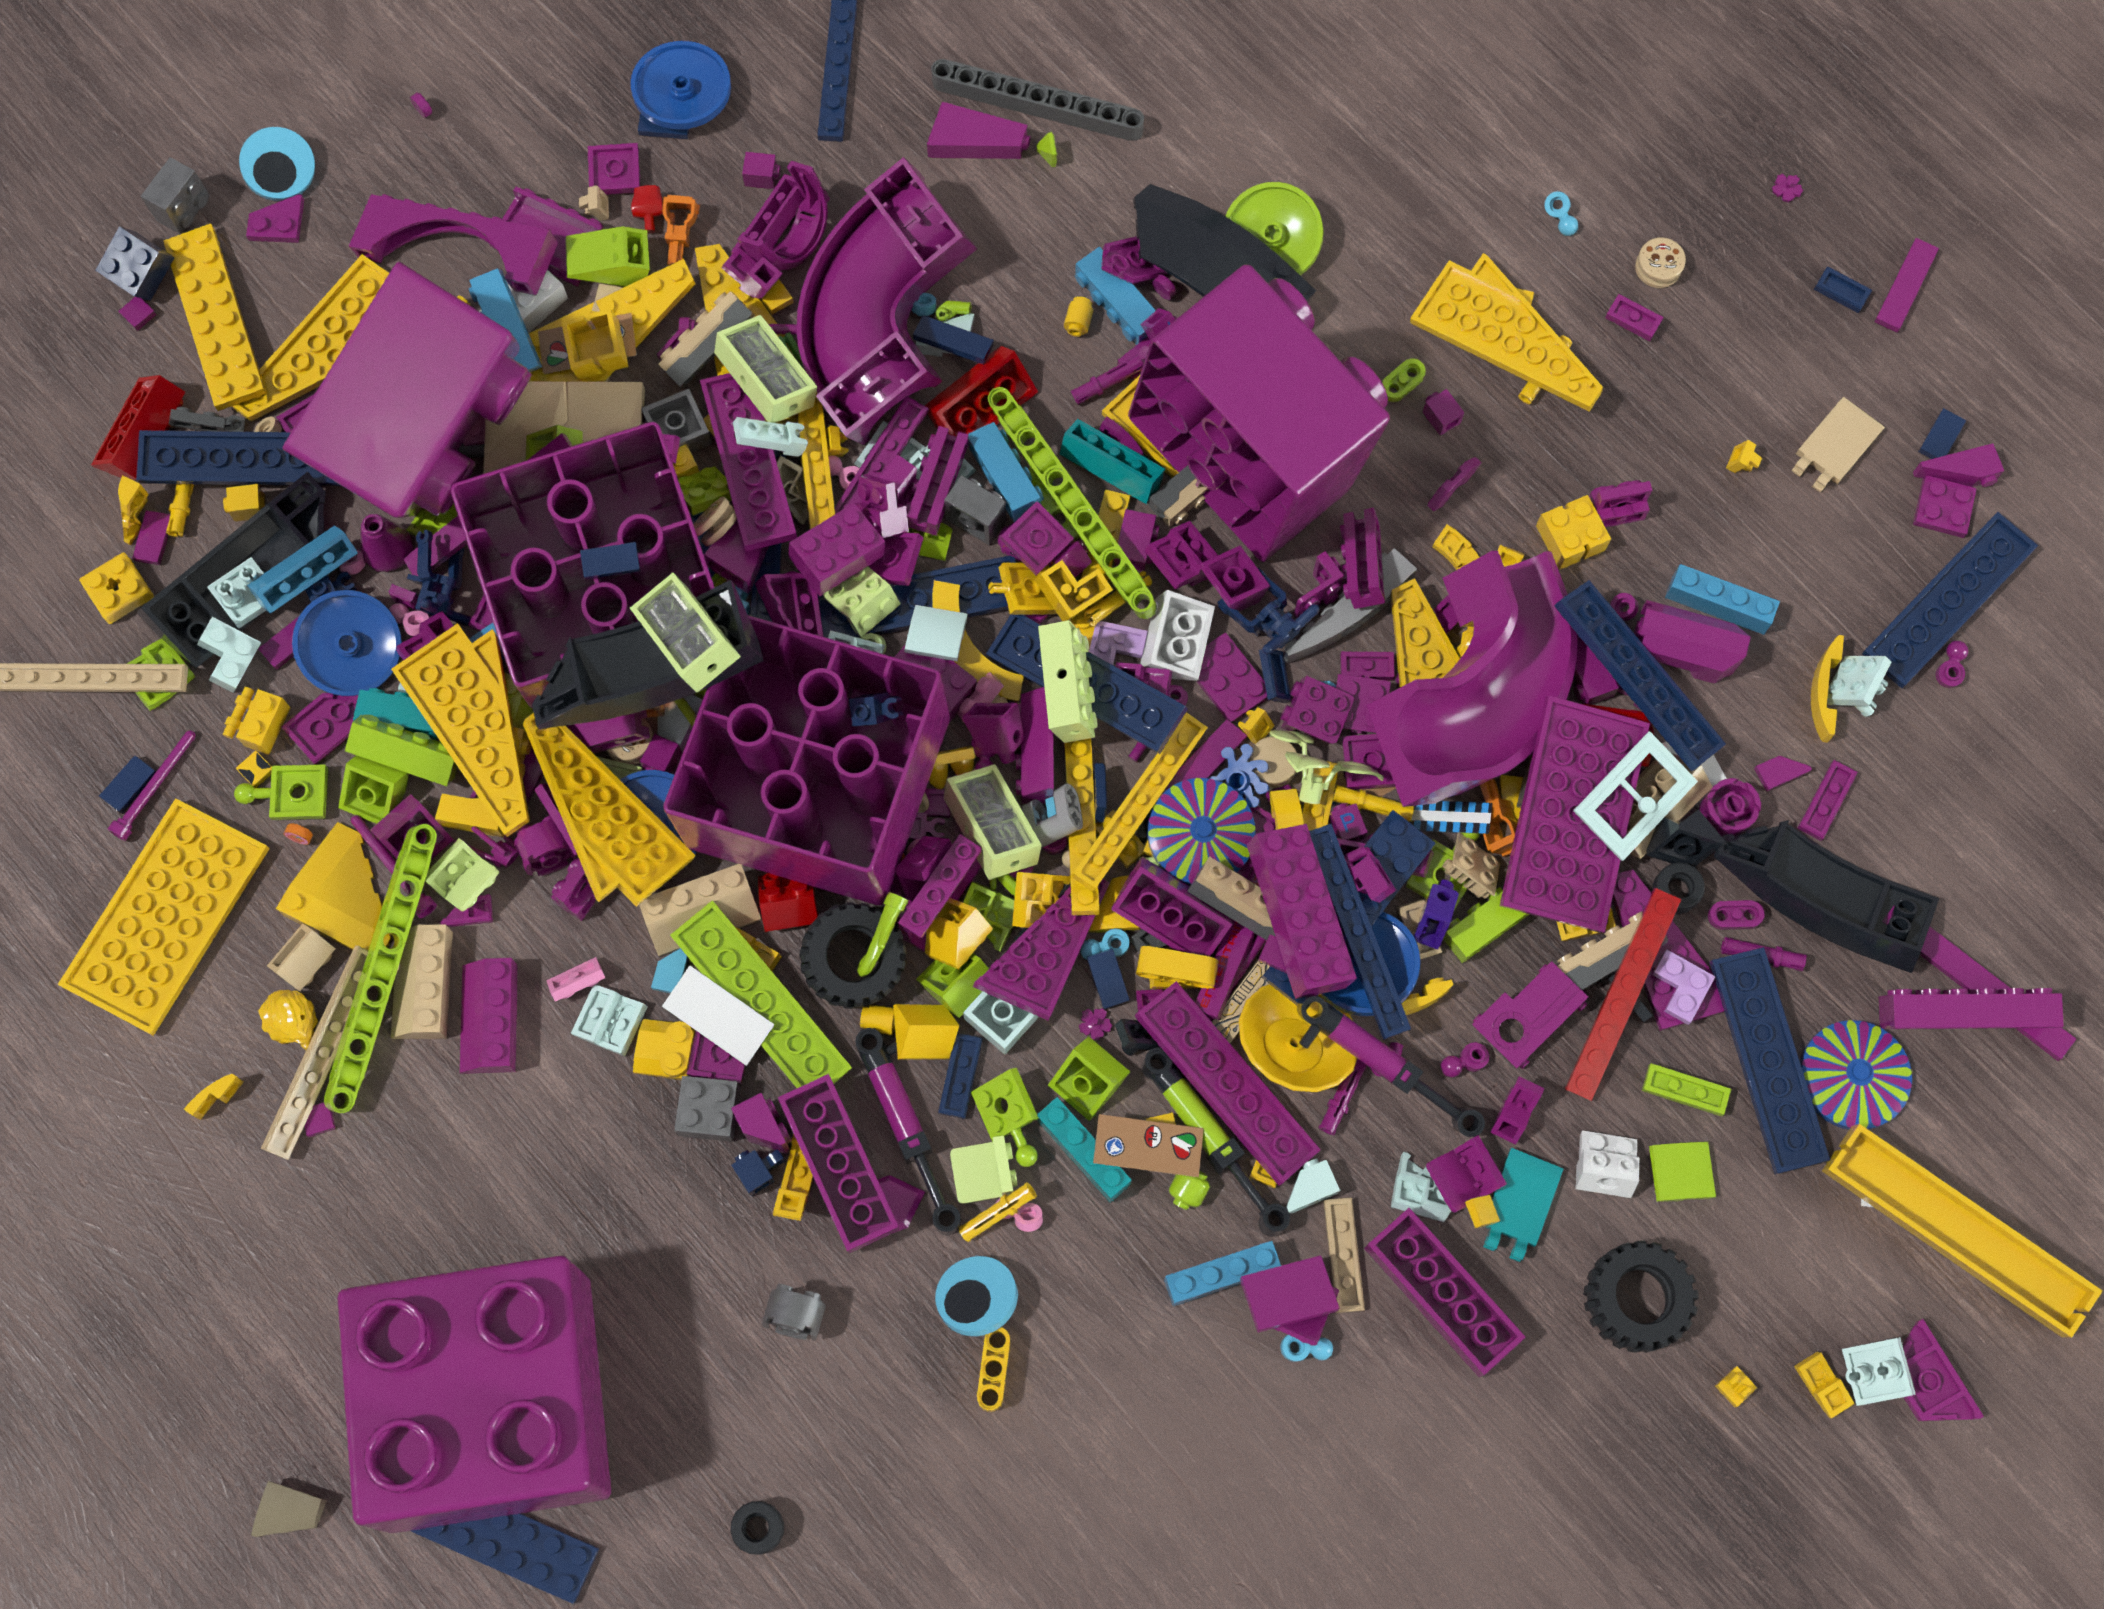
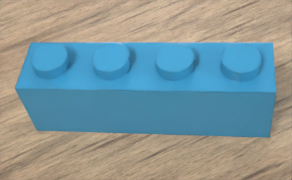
(1119, 298)
(499, 305)
(1003, 469)
(302, 569)
(1722, 599)
(1219, 1273)

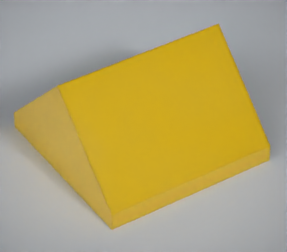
(924, 1031)

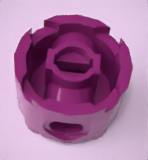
(1731, 806)
(542, 847)

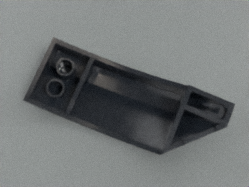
(1202, 244)
(269, 537)
(628, 672)
(1830, 894)

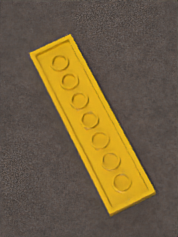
(215, 317)

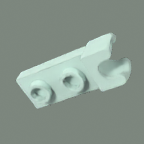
(770, 435)

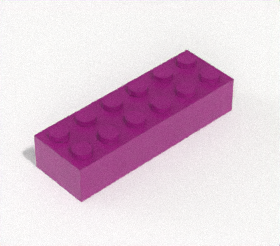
(1301, 911)
(1970, 1011)
(838, 1163)
(1444, 1293)

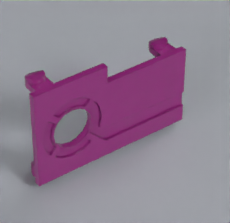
(1539, 1009)

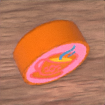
(298, 834)

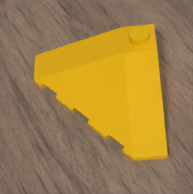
(336, 892)

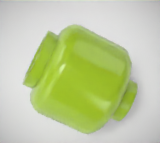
(1189, 1190)

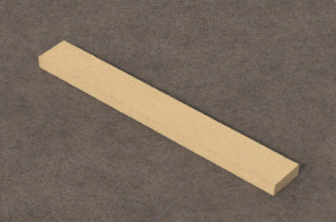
(93, 677)
(315, 1062)

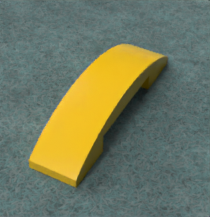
(1823, 717)
(795, 1185)

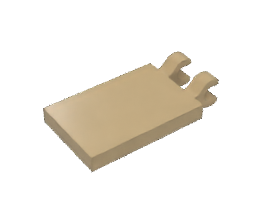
(1837, 443)

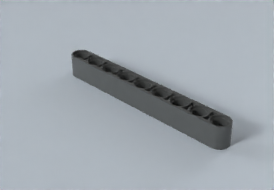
(1046, 108)

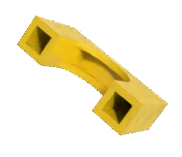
(465, 813)

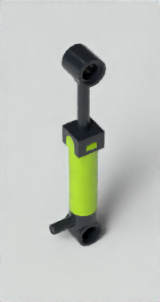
(1221, 1149)

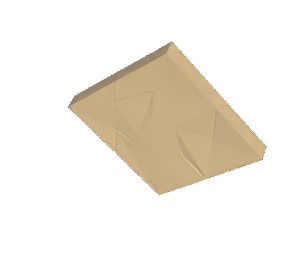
(583, 406)

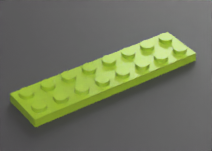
(733, 964)

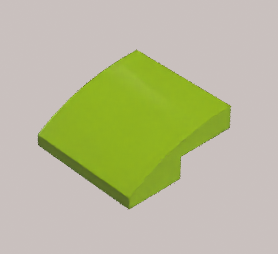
(158, 653)
(1682, 1171)

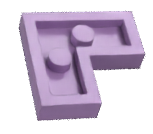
(1119, 639)
(1690, 985)

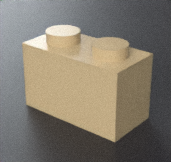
(301, 957)

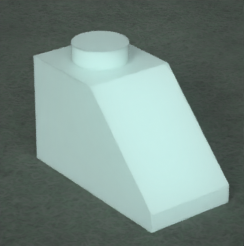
(1312, 1186)

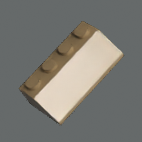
(1655, 783)
(673, 907)
(423, 984)

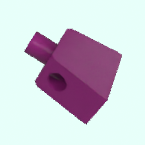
(996, 728)

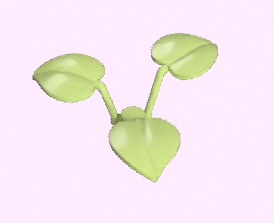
(1312, 783)

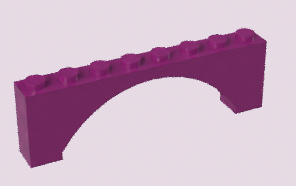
(394, 222)

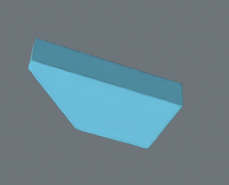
(669, 971)

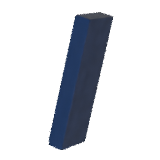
(953, 339)
(960, 1076)

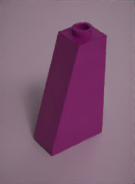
(975, 134)
(732, 562)

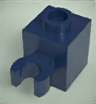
(326, 586)
(873, 709)
(754, 1171)

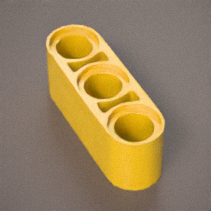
(1177, 966)
(987, 1382)

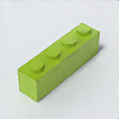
(401, 749)
(1481, 927)

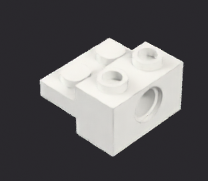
(1607, 1164)

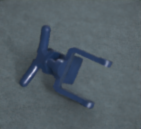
(436, 588)
(1272, 619)

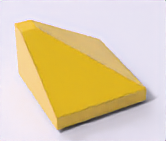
(1509, 556)

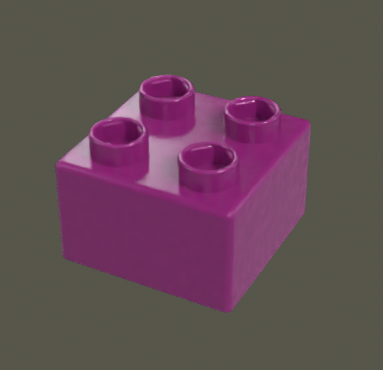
(409, 397)
(1259, 405)
(537, 517)
(789, 780)
(472, 1395)

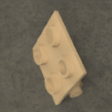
(1474, 867)

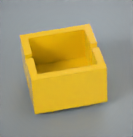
(595, 348)
(1571, 529)

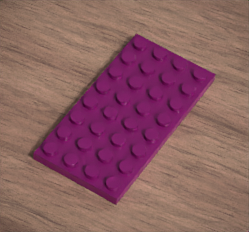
(1556, 859)

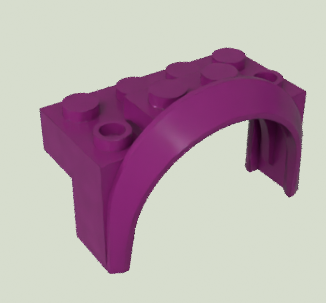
(789, 198)

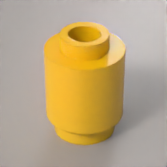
(1078, 316)
(879, 1018)

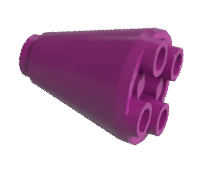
(384, 543)

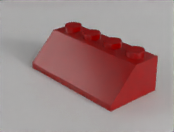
(965, 402)
(146, 410)

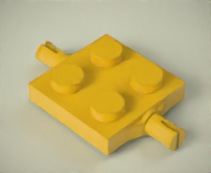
(1021, 590)

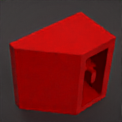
(785, 902)

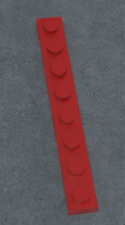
(1623, 994)

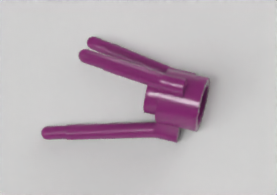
(504, 852)

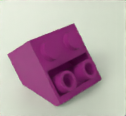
(759, 1125)

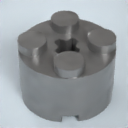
(794, 1313)

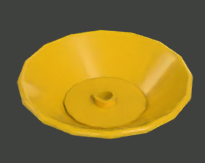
(1268, 1028)

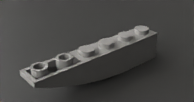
(1342, 618)

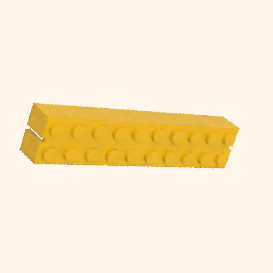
(1962, 1231)

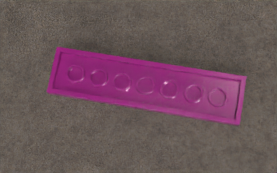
(749, 470)
(1227, 1083)

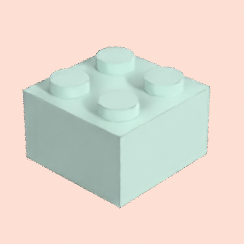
(998, 1020)

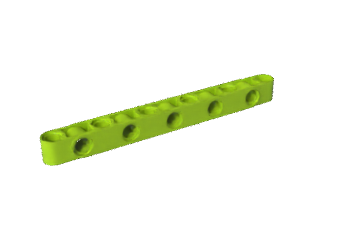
(1072, 502)
(380, 968)

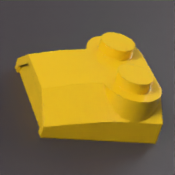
(663, 1049)

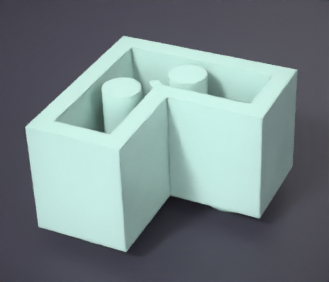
(234, 649)

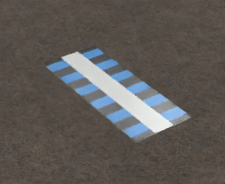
(1453, 817)

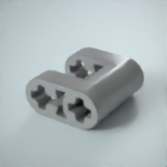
(1059, 825)

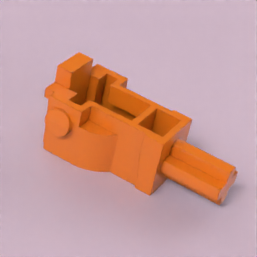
(678, 236)
(1500, 811)

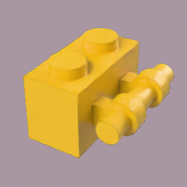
(262, 722)

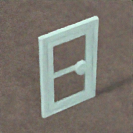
(1654, 811)

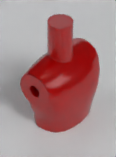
(647, 204)

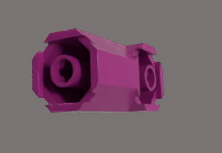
(1692, 641)

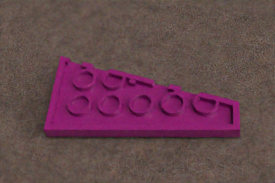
(1630, 898)
(1040, 959)

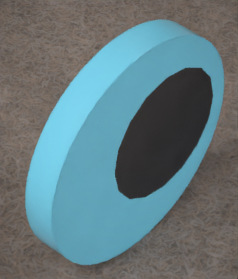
(277, 163)
(976, 1296)

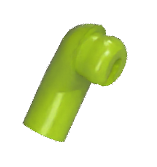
(952, 308)

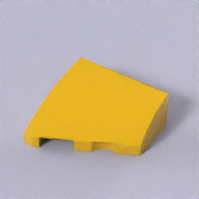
(132, 500)
(1035, 895)

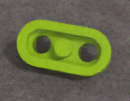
(1401, 381)

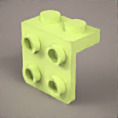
(863, 600)
(461, 875)
(983, 1171)

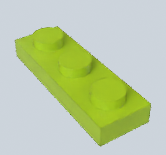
(1686, 1089)

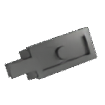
(207, 421)

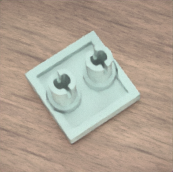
(235, 596)
(1858, 682)
(1878, 1371)

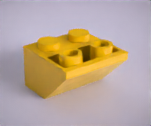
(956, 933)

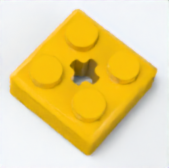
(131, 592)

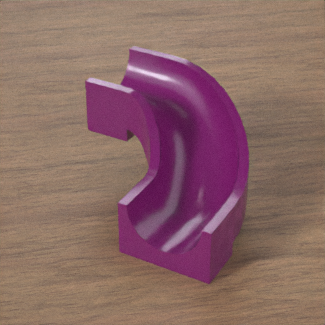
(862, 293)
(1489, 706)

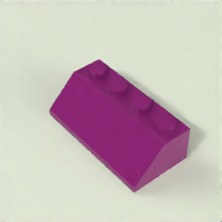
(1036, 749)
(1169, 912)
(488, 1016)

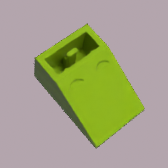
(608, 256)

